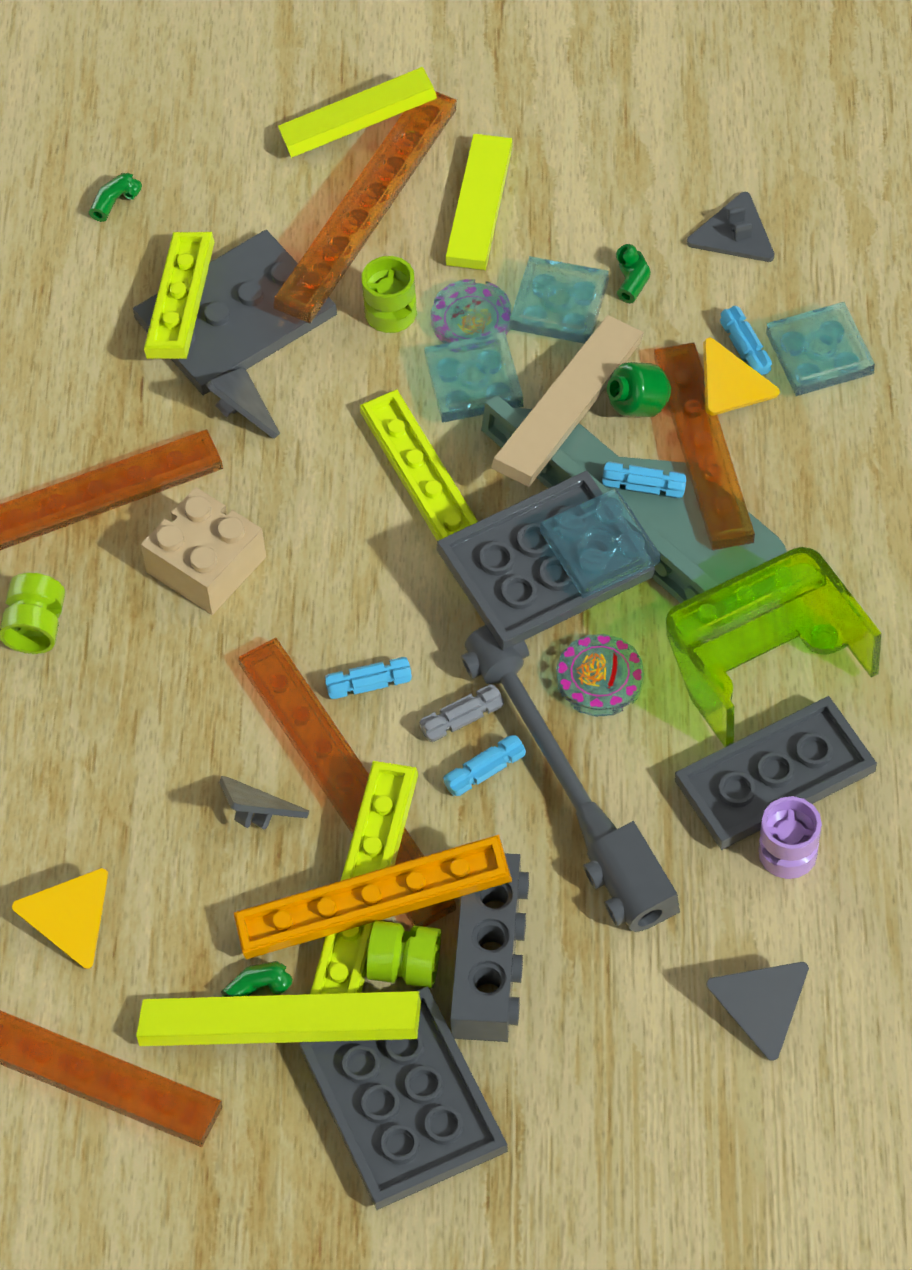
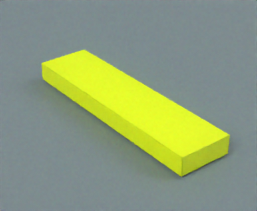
(357, 112)
(479, 202)
(179, 295)

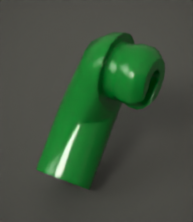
(110, 192)
(634, 270)
(257, 976)

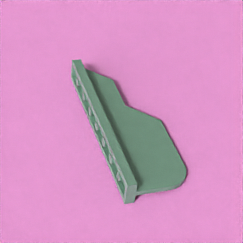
(672, 523)

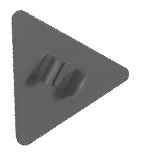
(735, 232)
(241, 396)
(250, 800)
(762, 1002)

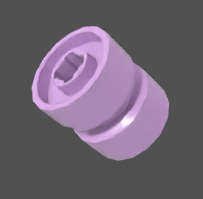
(789, 837)

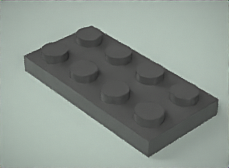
(796, 757)

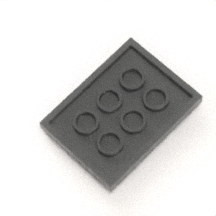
(237, 312)
(514, 572)
(406, 1107)

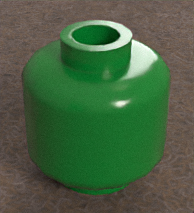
(638, 389)

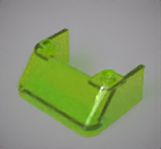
(758, 612)

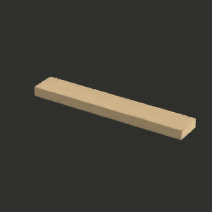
(566, 401)

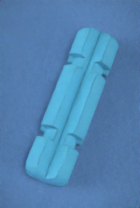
(745, 340)
(644, 479)
(368, 677)
(484, 765)

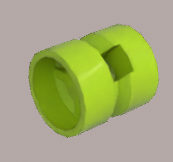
(389, 294)
(32, 614)
(403, 954)

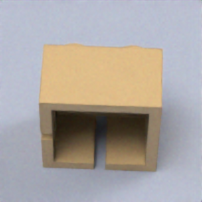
(203, 550)

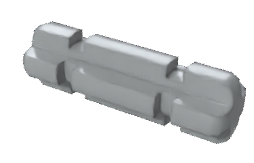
(461, 713)

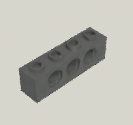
(477, 1013)

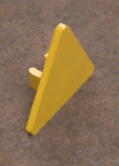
(731, 381)
(68, 914)

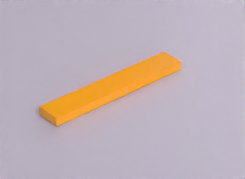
(372, 897)

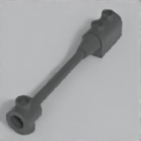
(617, 856)

